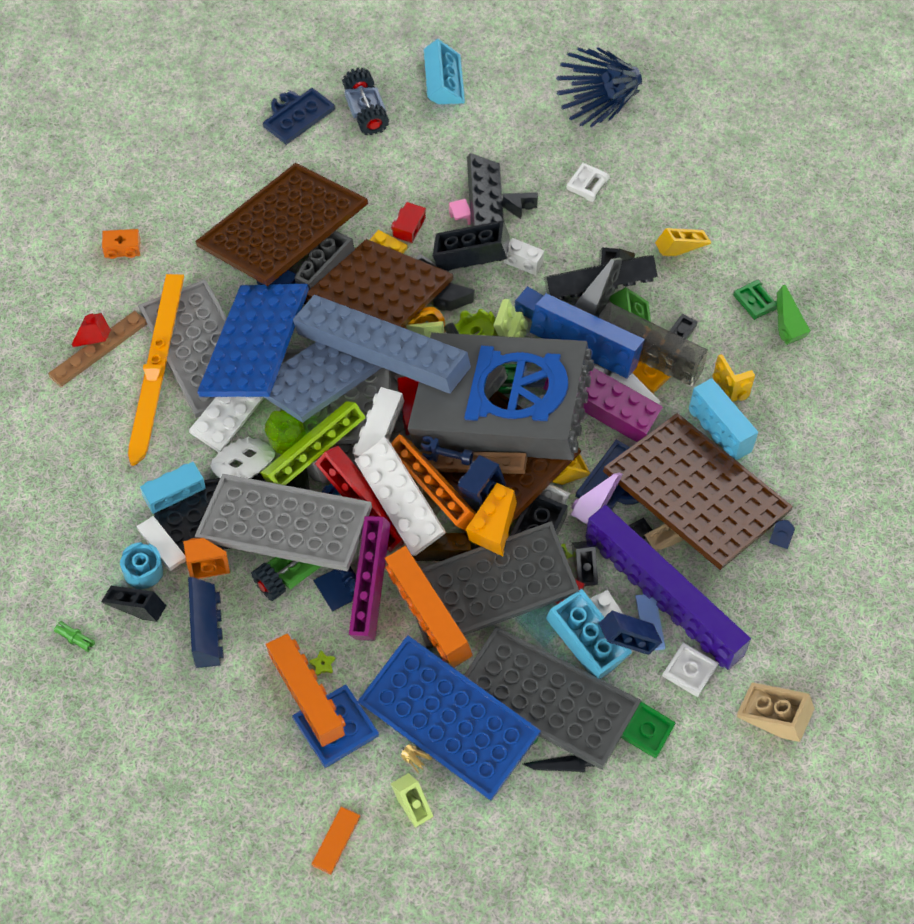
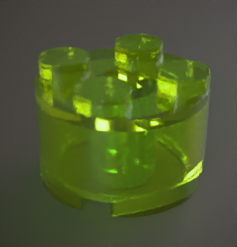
(283, 431)

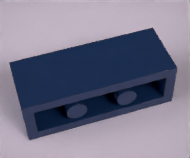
(630, 632)

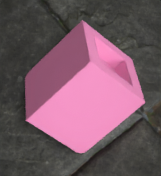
(460, 210)

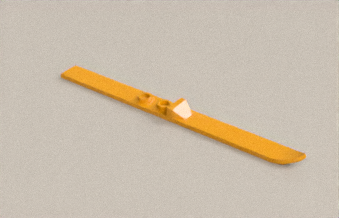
(155, 368)

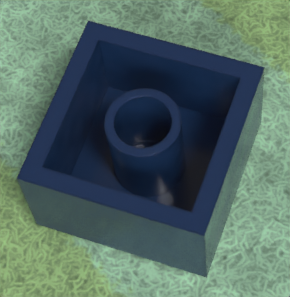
(480, 481)

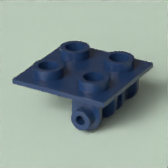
(337, 587)

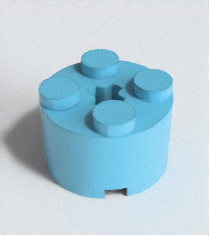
(141, 565)

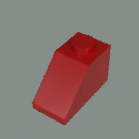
(92, 330)

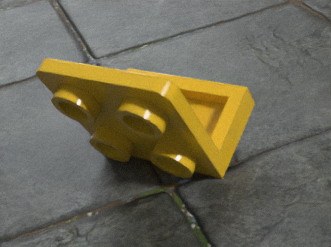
(734, 386)

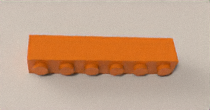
(433, 482)
(305, 689)

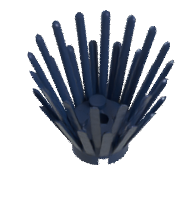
(615, 83)

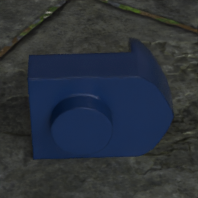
(782, 533)

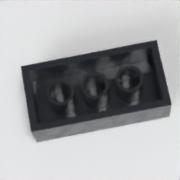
(471, 246)

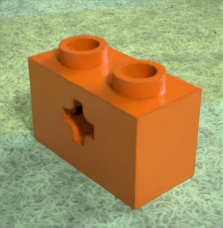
(121, 243)

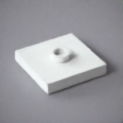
(690, 669)

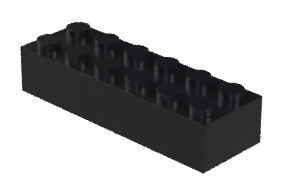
(577, 281)

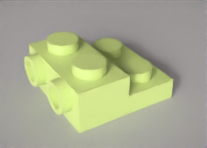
(509, 322)

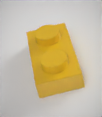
(388, 241)

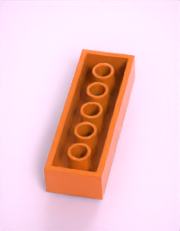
(427, 607)

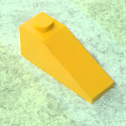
(679, 241)

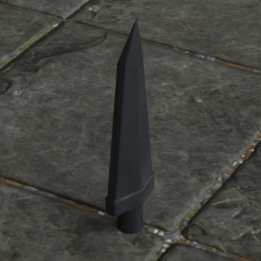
(567, 763)

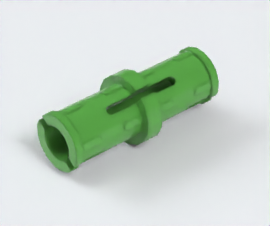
(74, 636)

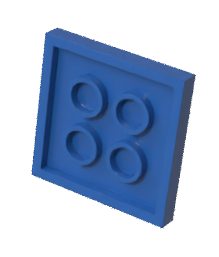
(358, 728)

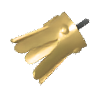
(409, 755)

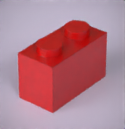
(408, 222)

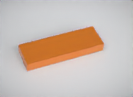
(335, 840)

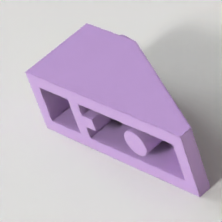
(595, 498)

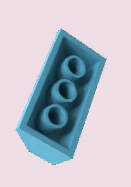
(443, 74)
(578, 626)

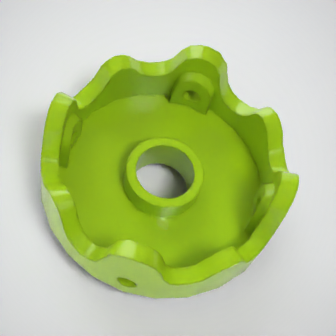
(480, 321)

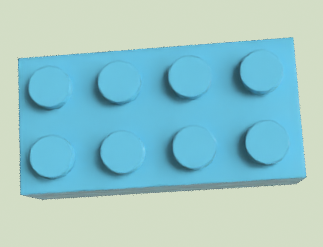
(722, 419)

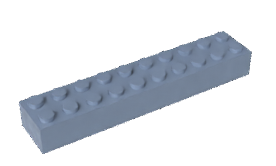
(382, 343)

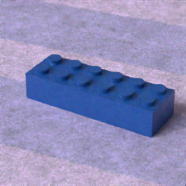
(610, 345)

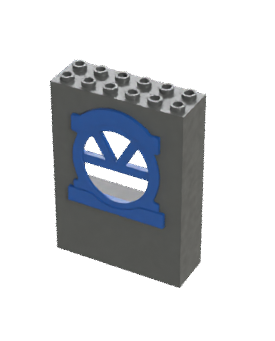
(473, 423)

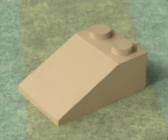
(777, 710)

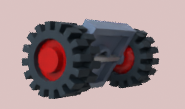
(365, 101)

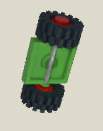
(274, 574)

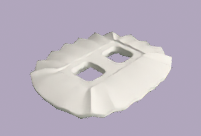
(235, 451)

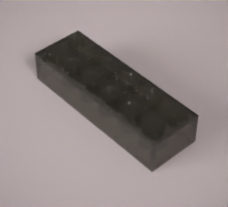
(661, 348)

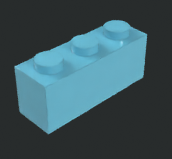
(172, 487)

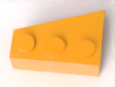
(492, 521)

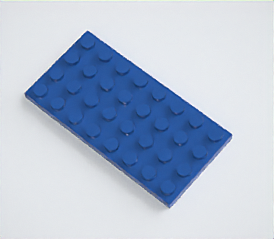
(253, 341)
(449, 717)

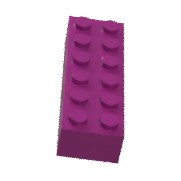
(619, 406)

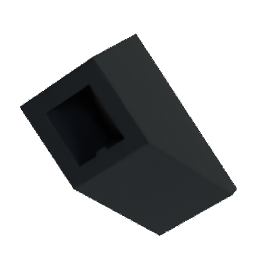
(607, 254)

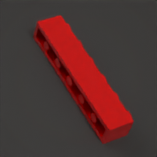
(352, 484)

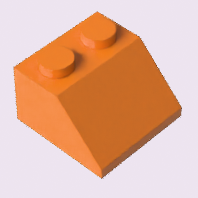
(205, 558)

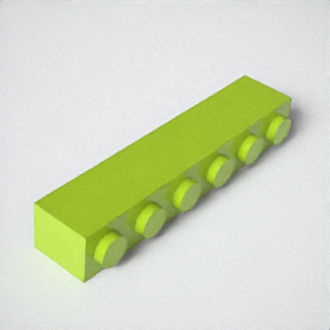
(313, 444)

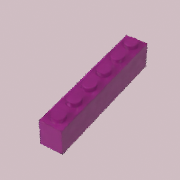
(369, 578)

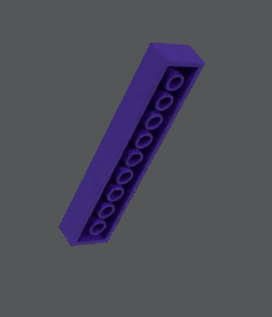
(670, 589)

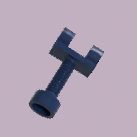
(466, 456)

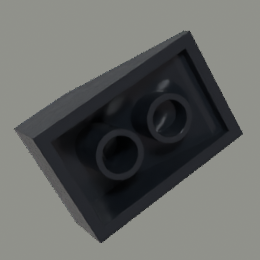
(540, 512)

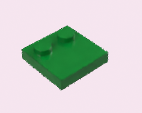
(648, 730)

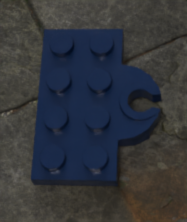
(296, 114)
(598, 476)

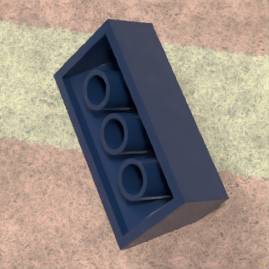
(204, 623)

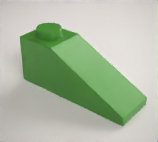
(790, 320)

